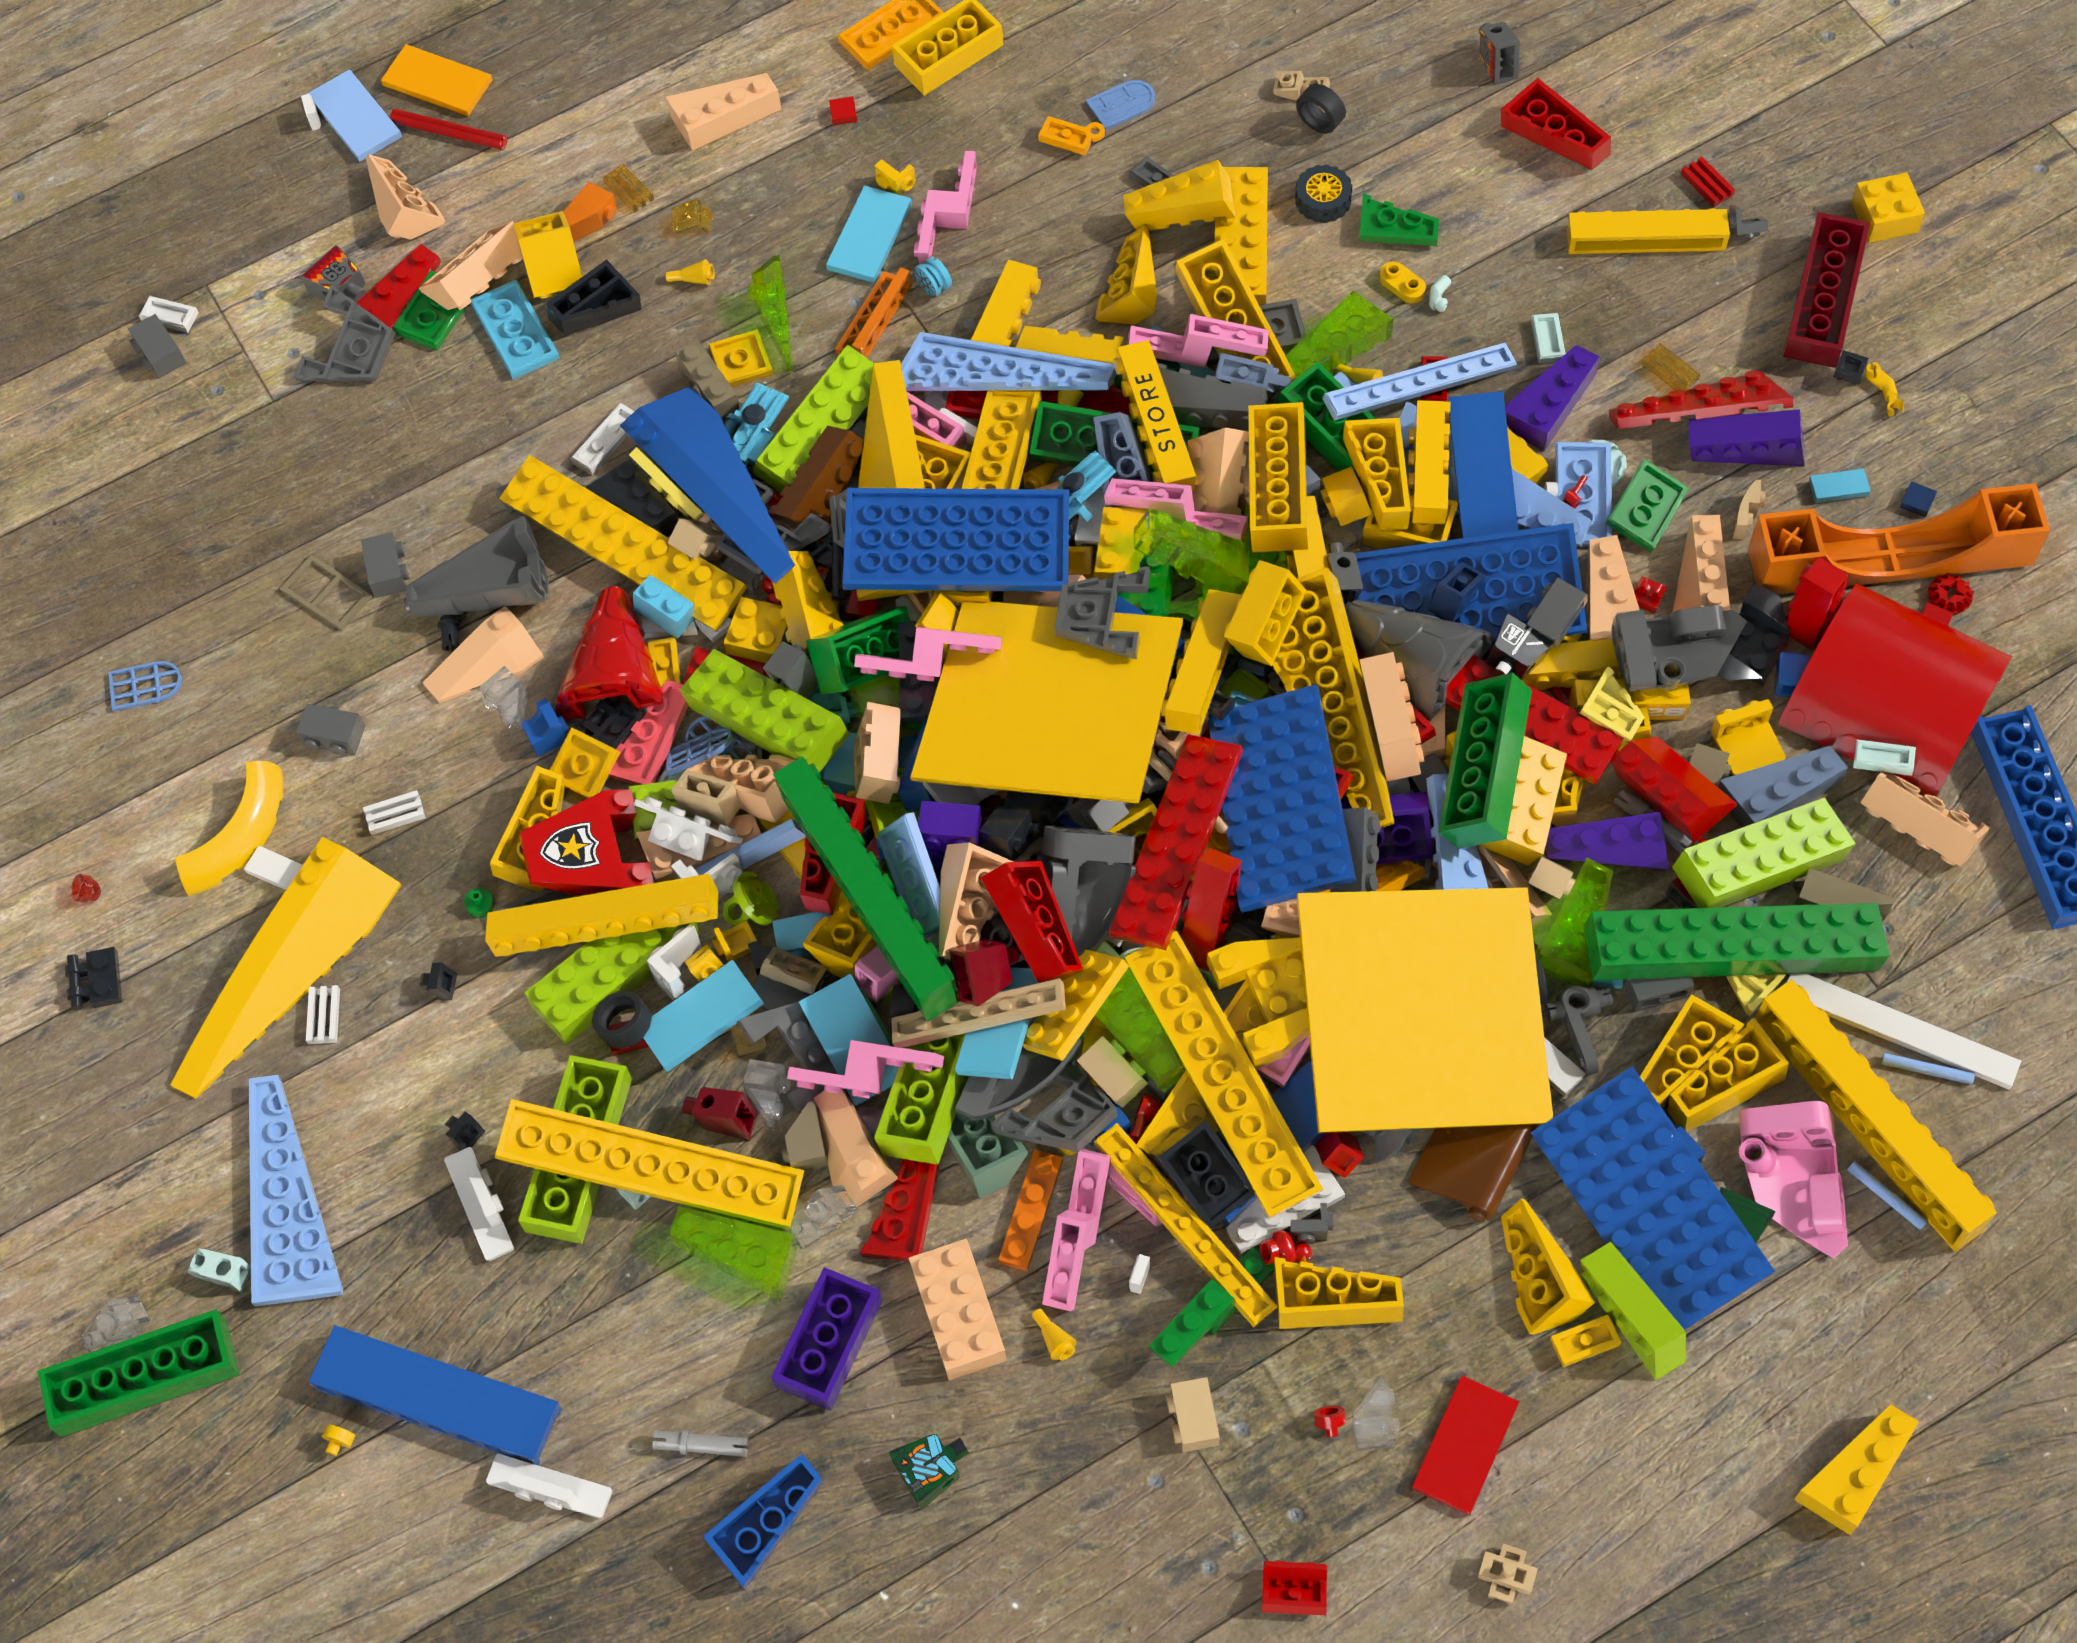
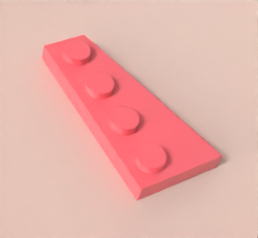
(651, 739)

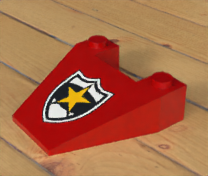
(579, 847)

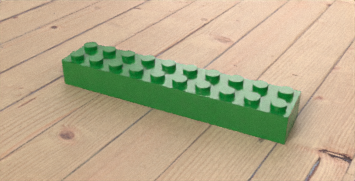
(867, 889)
(1735, 941)

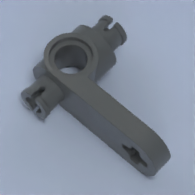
(1573, 1020)

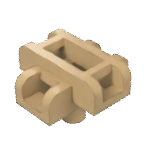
(1507, 1573)

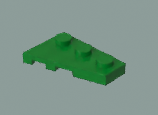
(1393, 225)

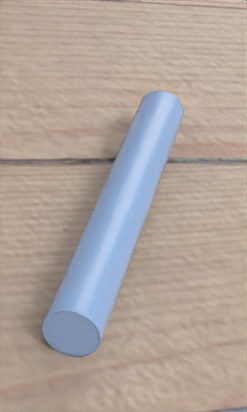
(1927, 1068)
(1887, 1195)

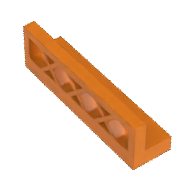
(882, 314)

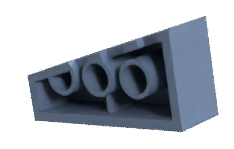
(1121, 449)
(1782, 785)

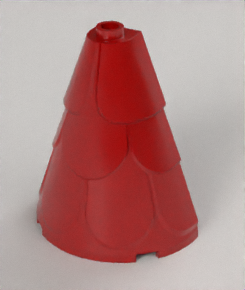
(609, 659)

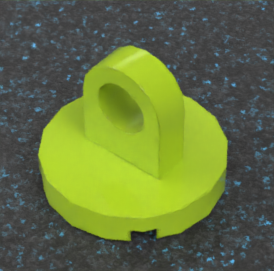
(754, 898)

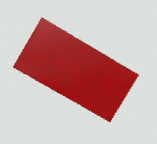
(1465, 1445)

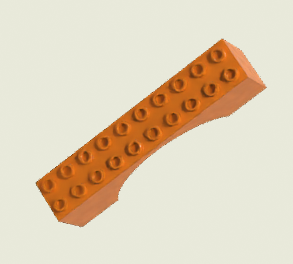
(1982, 534)

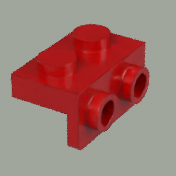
(1294, 1588)

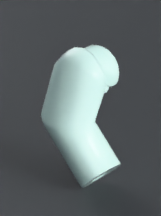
(1436, 291)

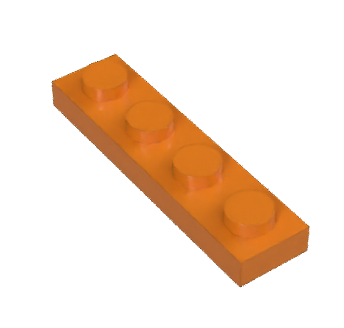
(1030, 1210)

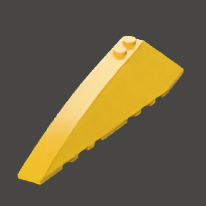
(889, 445)
(1323, 653)
(312, 925)

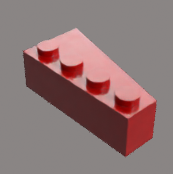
(1556, 125)
(1815, 602)
(818, 887)
(1210, 904)
(1034, 918)

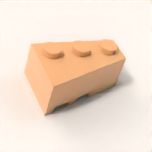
(877, 753)

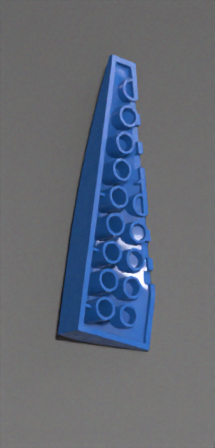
(698, 455)

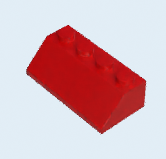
(1671, 786)

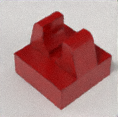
(1649, 594)

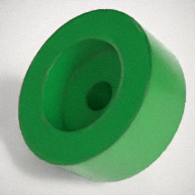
(479, 902)

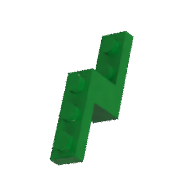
(1204, 1313)

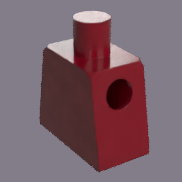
(982, 969)
(722, 1112)

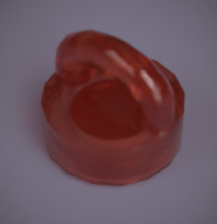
(82, 889)

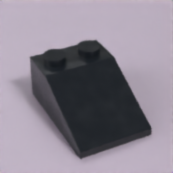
(1203, 1171)

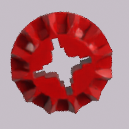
(1959, 601)

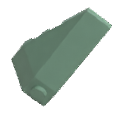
(984, 1156)

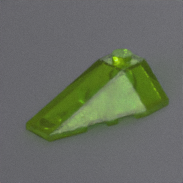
(770, 300)

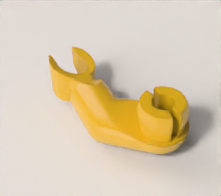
(1886, 385)

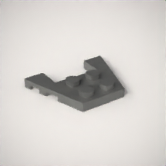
(358, 348)
(806, 533)
(1089, 609)
(801, 1039)
(1069, 1120)

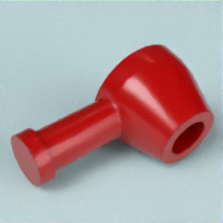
(1145, 1114)

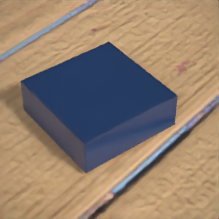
(1918, 499)

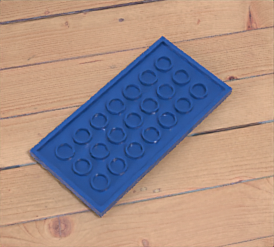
(956, 539)
(1515, 568)
(1284, 800)
(1652, 1198)

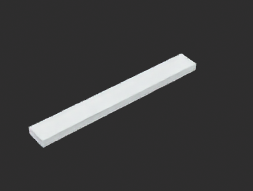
(1910, 1032)

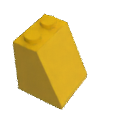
(548, 253)

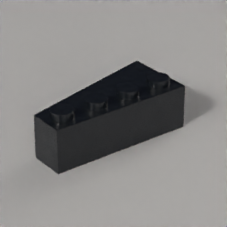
(1020, 822)

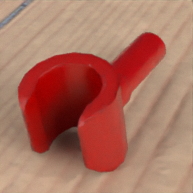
(1571, 497)

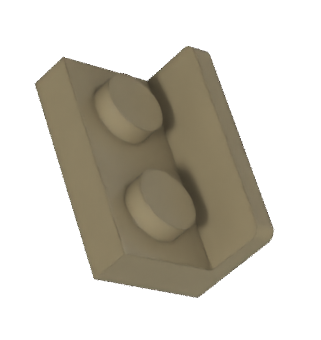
(793, 970)

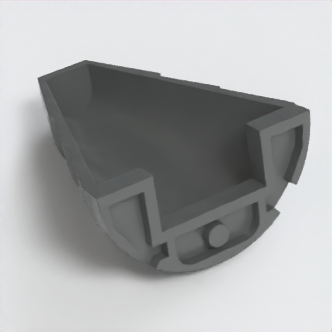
(485, 576)
(1426, 645)

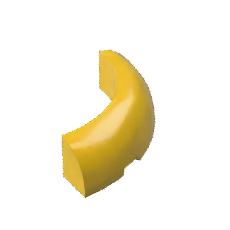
(1573, 786)
(242, 834)

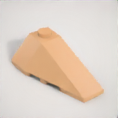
(963, 896)

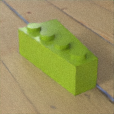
(1635, 1310)

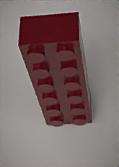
(1827, 290)

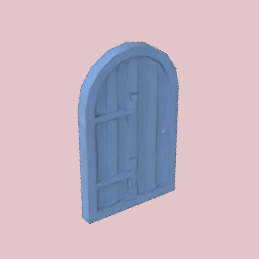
(1122, 103)

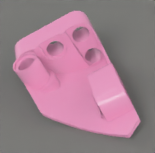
(1797, 1170)

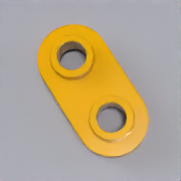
(1401, 280)

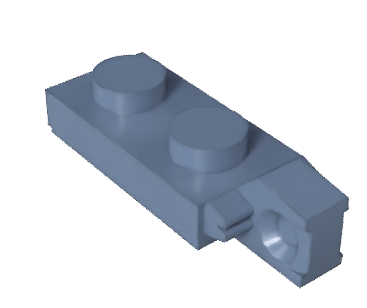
(1250, 373)

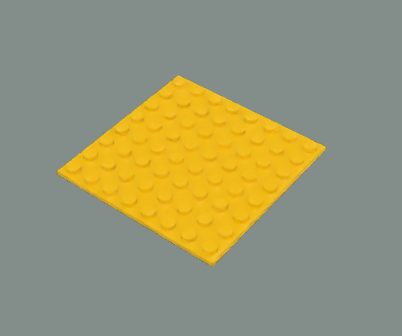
(1047, 707)
(1423, 1009)

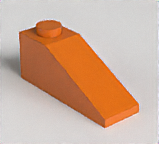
(590, 211)

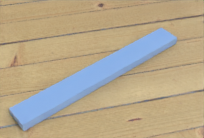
(1419, 381)

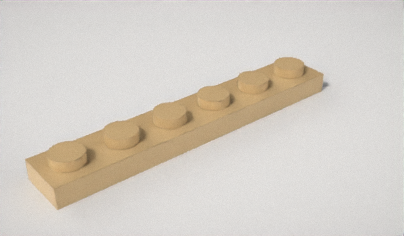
(965, 1018)

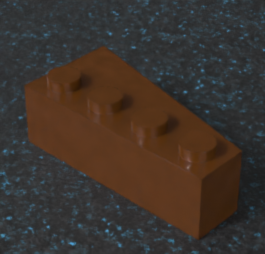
(822, 476)

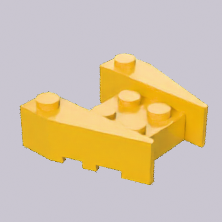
(1278, 986)

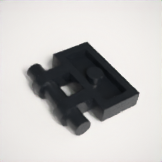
(617, 725)
(103, 979)

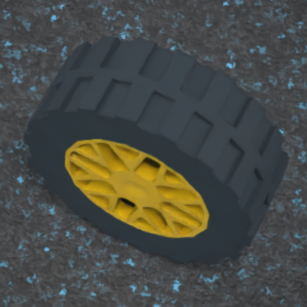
(1323, 193)

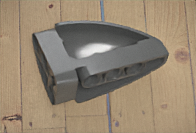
(1087, 878)
(992, 1096)

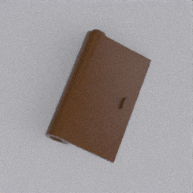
(1472, 1165)

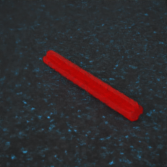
(448, 129)

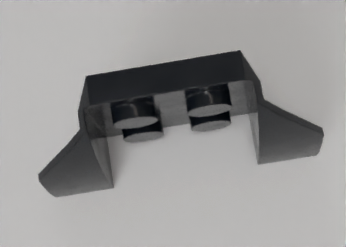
(1760, 640)

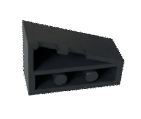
(593, 300)
(632, 492)

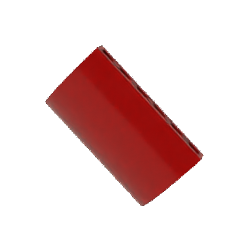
(1894, 681)

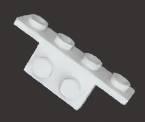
(681, 833)
(479, 1203)
(549, 1486)

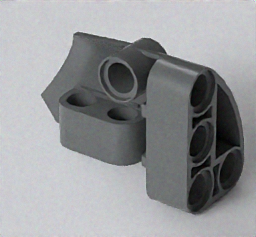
(1686, 642)

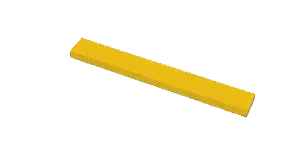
(1185, 1224)

